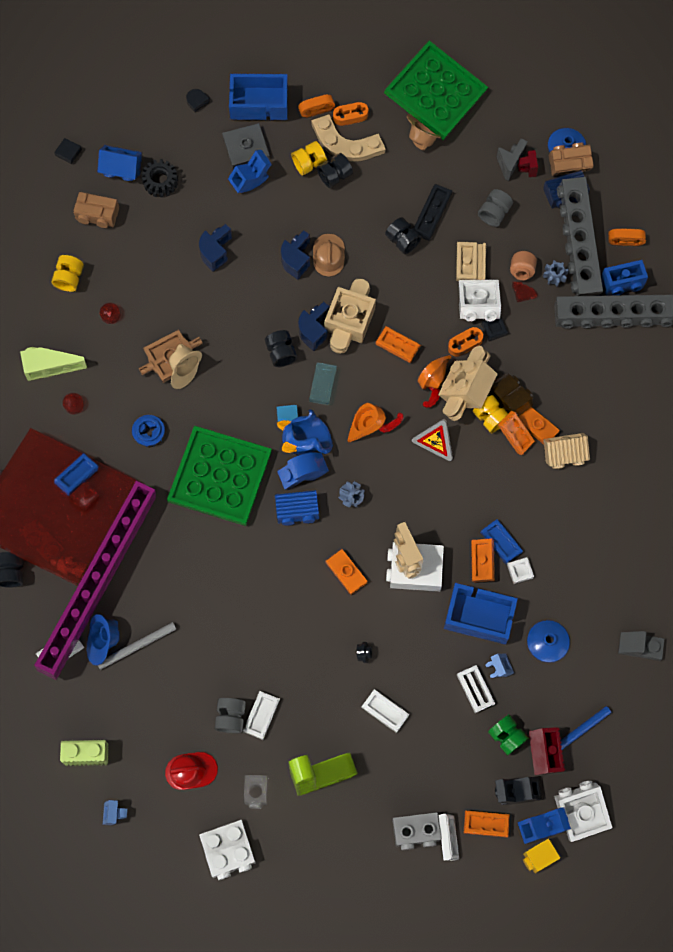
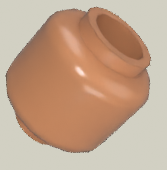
(523, 265)

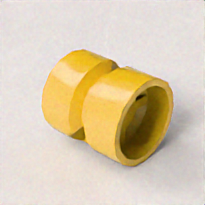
(303, 161)
(67, 273)
(490, 414)

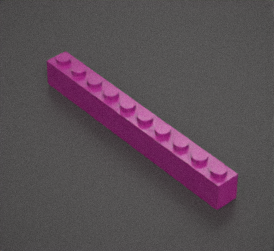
(95, 581)

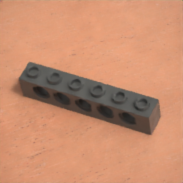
(578, 189)
(606, 304)

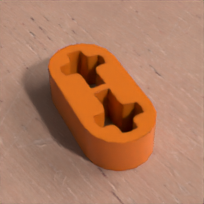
(316, 105)
(350, 113)
(627, 237)
(463, 338)

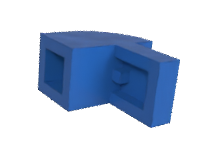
(250, 175)
(301, 468)
(544, 825)

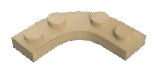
(353, 150)

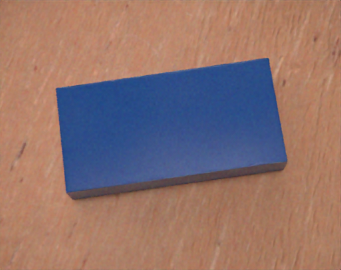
(76, 474)
(504, 544)

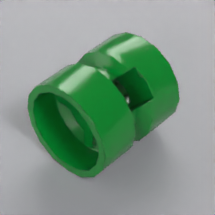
(515, 738)

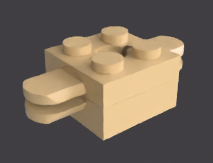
(349, 315)
(467, 383)

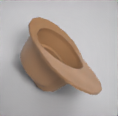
(420, 134)
(328, 255)

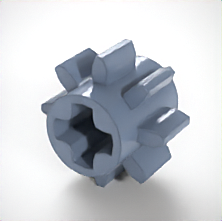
(555, 273)
(351, 494)

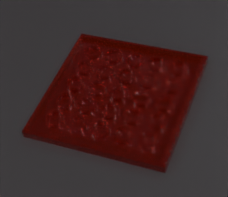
(40, 518)

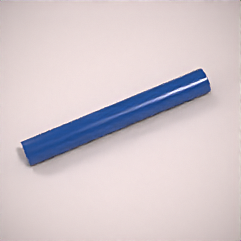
(585, 727)

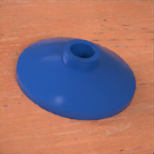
(565, 134)
(541, 648)

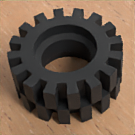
(159, 168)

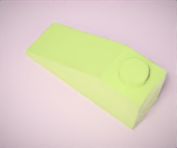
(45, 362)

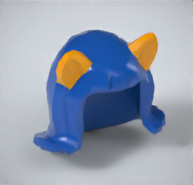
(305, 435)

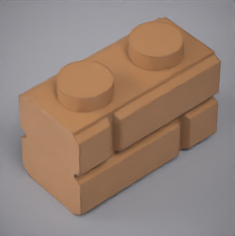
(570, 159)
(96, 210)

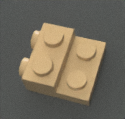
(408, 557)

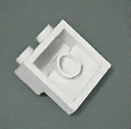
(479, 299)
(584, 810)
(227, 850)

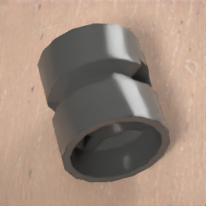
(495, 207)
(230, 715)

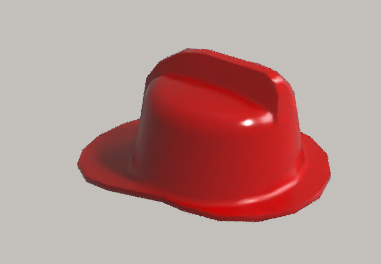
(191, 770)

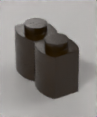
(511, 395)

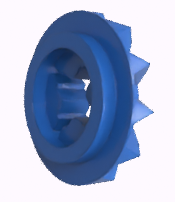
(153, 423)

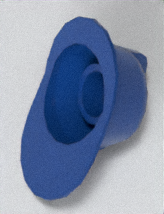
(101, 638)

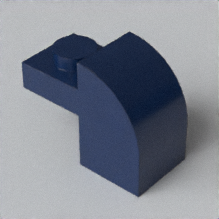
(211, 247)
(292, 255)
(310, 329)

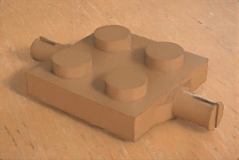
(161, 351)

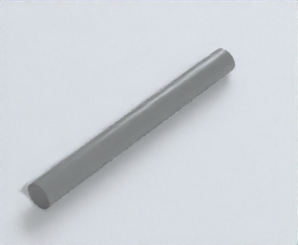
(137, 645)

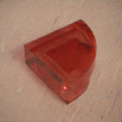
(523, 292)

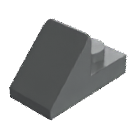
(509, 160)
(640, 645)

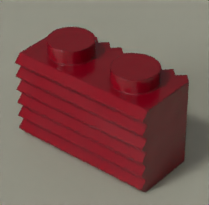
(546, 751)

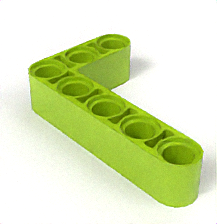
(314, 777)

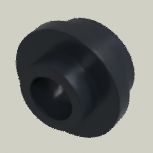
(364, 652)

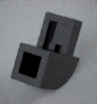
(518, 790)

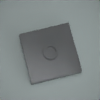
(243, 143)

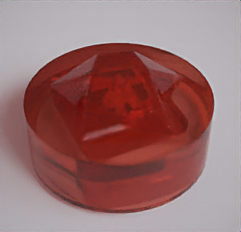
(110, 313)
(73, 403)

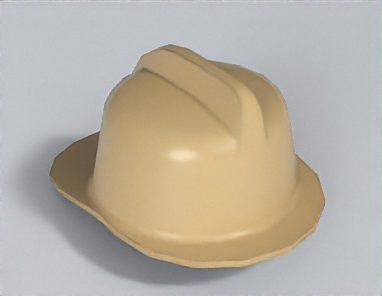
(184, 366)

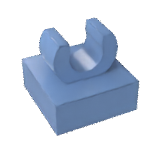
(502, 666)
(112, 813)

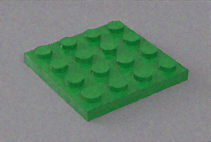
(436, 90)
(219, 475)

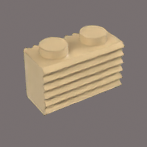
(566, 450)

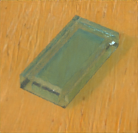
(322, 383)

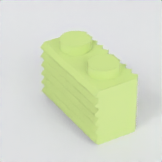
(84, 752)

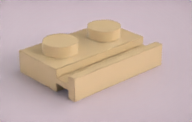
(470, 261)

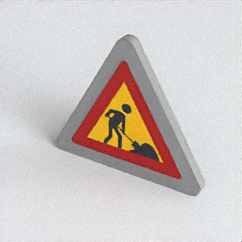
(436, 440)

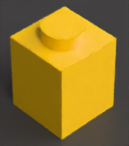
(540, 856)

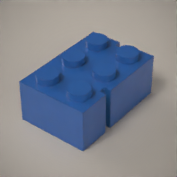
(258, 96)
(480, 616)

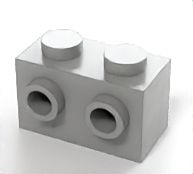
(416, 830)

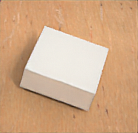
(520, 570)

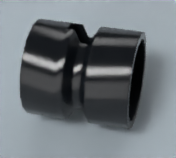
(334, 170)
(404, 237)
(282, 350)
(10, 570)

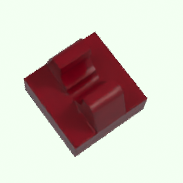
(529, 164)

